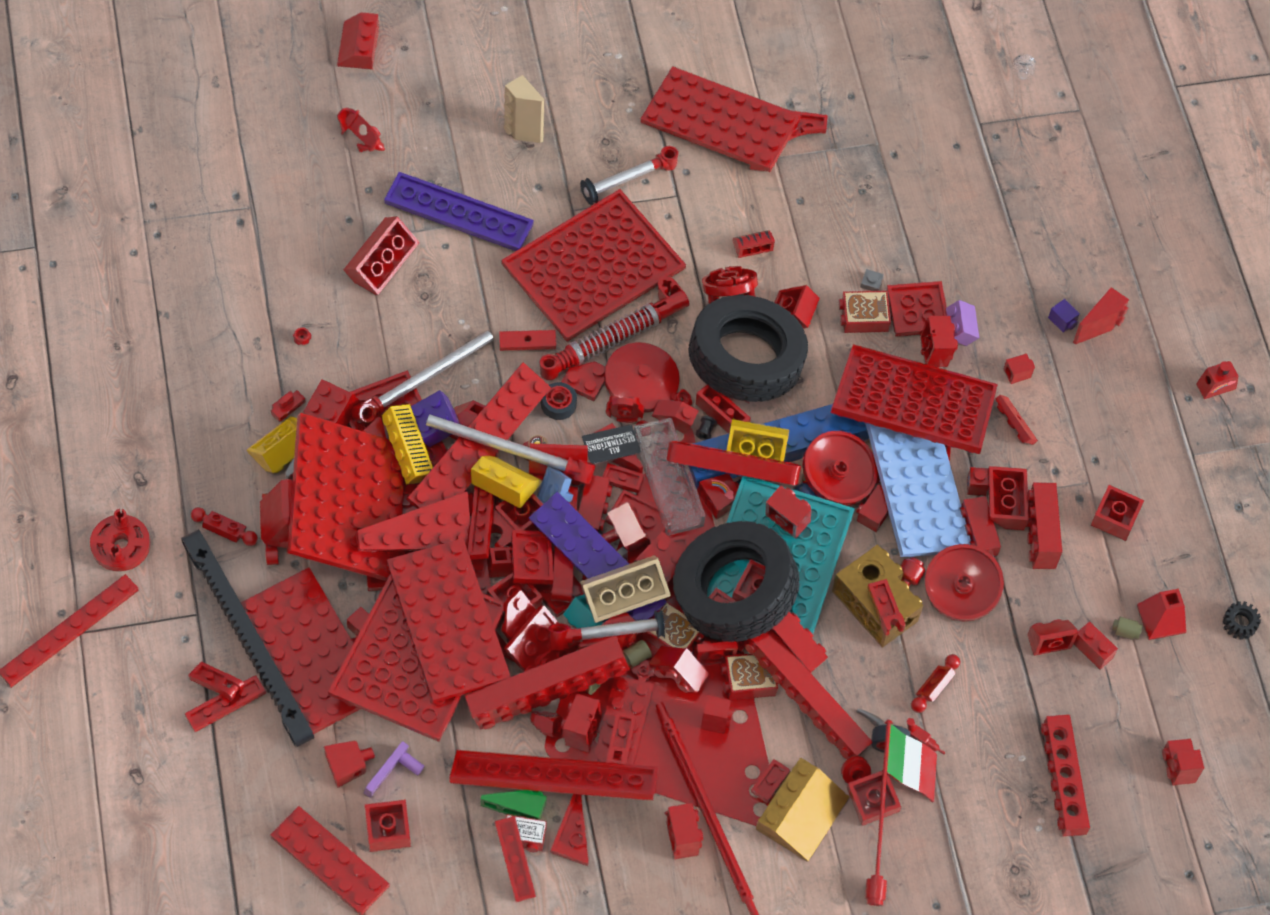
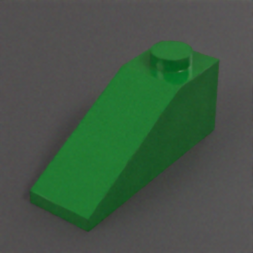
(516, 803)

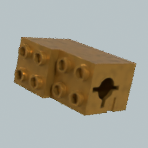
(852, 590)

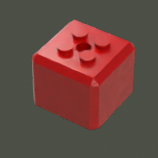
(276, 514)

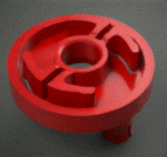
(729, 282)
(120, 527)

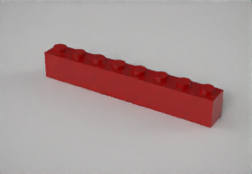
(808, 694)

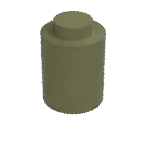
(637, 653)

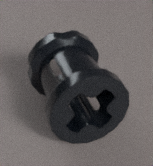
(706, 427)

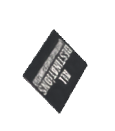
(611, 444)

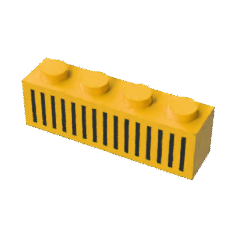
(407, 443)

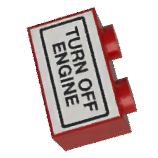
(531, 832)

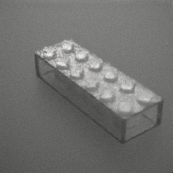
(669, 481)

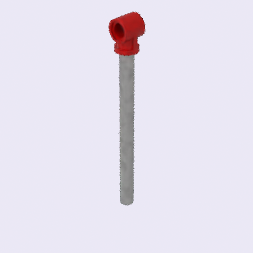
(375, 405)
(579, 470)

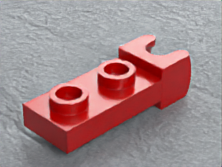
(886, 606)

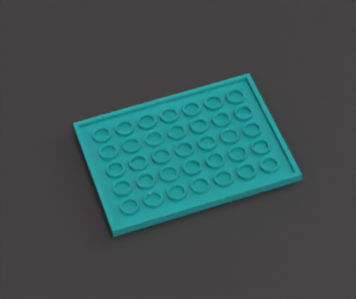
(814, 549)

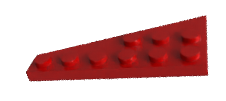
(420, 528)

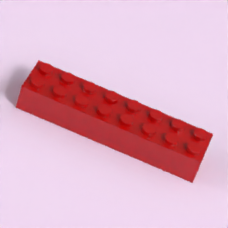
(547, 683)

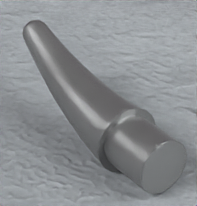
(873, 718)

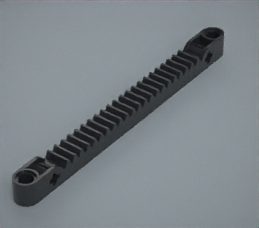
(296, 728)

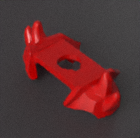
(353, 120)

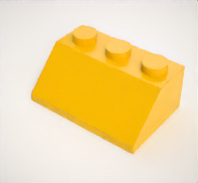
(758, 440)
(276, 447)
(504, 480)

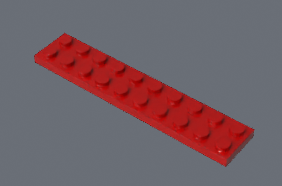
(498, 418)
(554, 775)

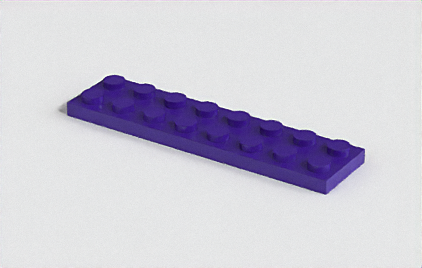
(458, 211)
(583, 545)

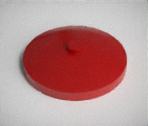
(642, 372)
(840, 467)
(964, 582)

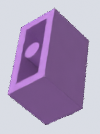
(965, 322)

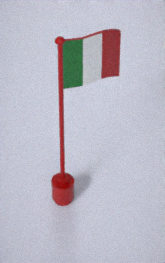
(912, 766)

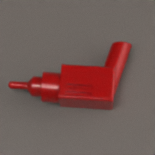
(922, 736)

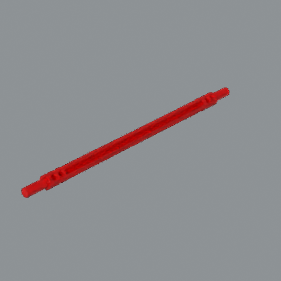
(707, 810)

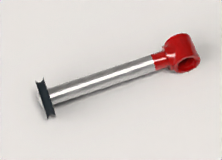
(665, 160)
(562, 635)

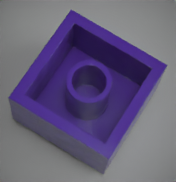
(436, 405)

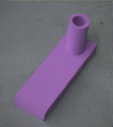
(399, 755)

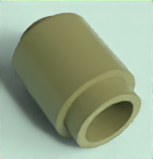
(1127, 628)

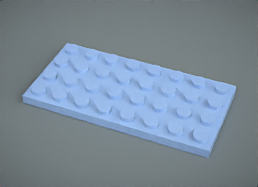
(918, 492)

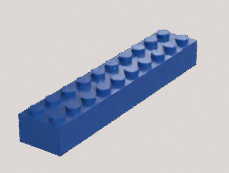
(802, 431)

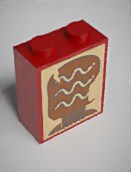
(865, 311)
(677, 631)
(746, 678)

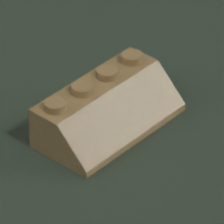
(523, 111)
(625, 588)

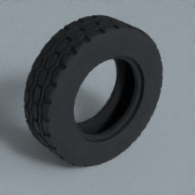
(742, 379)
(748, 616)

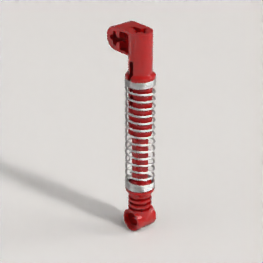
(648, 316)

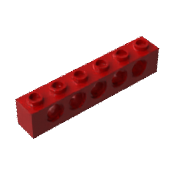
(1062, 726)

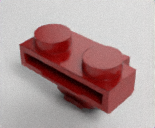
(287, 405)

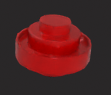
(855, 768)

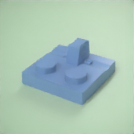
(552, 482)

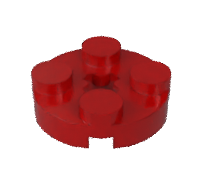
(625, 409)

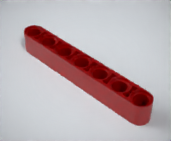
(733, 462)
(562, 567)

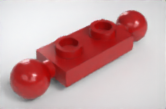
(224, 526)
(935, 683)

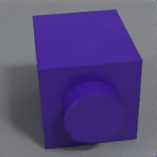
(1064, 315)

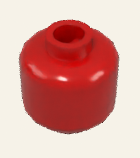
(912, 571)

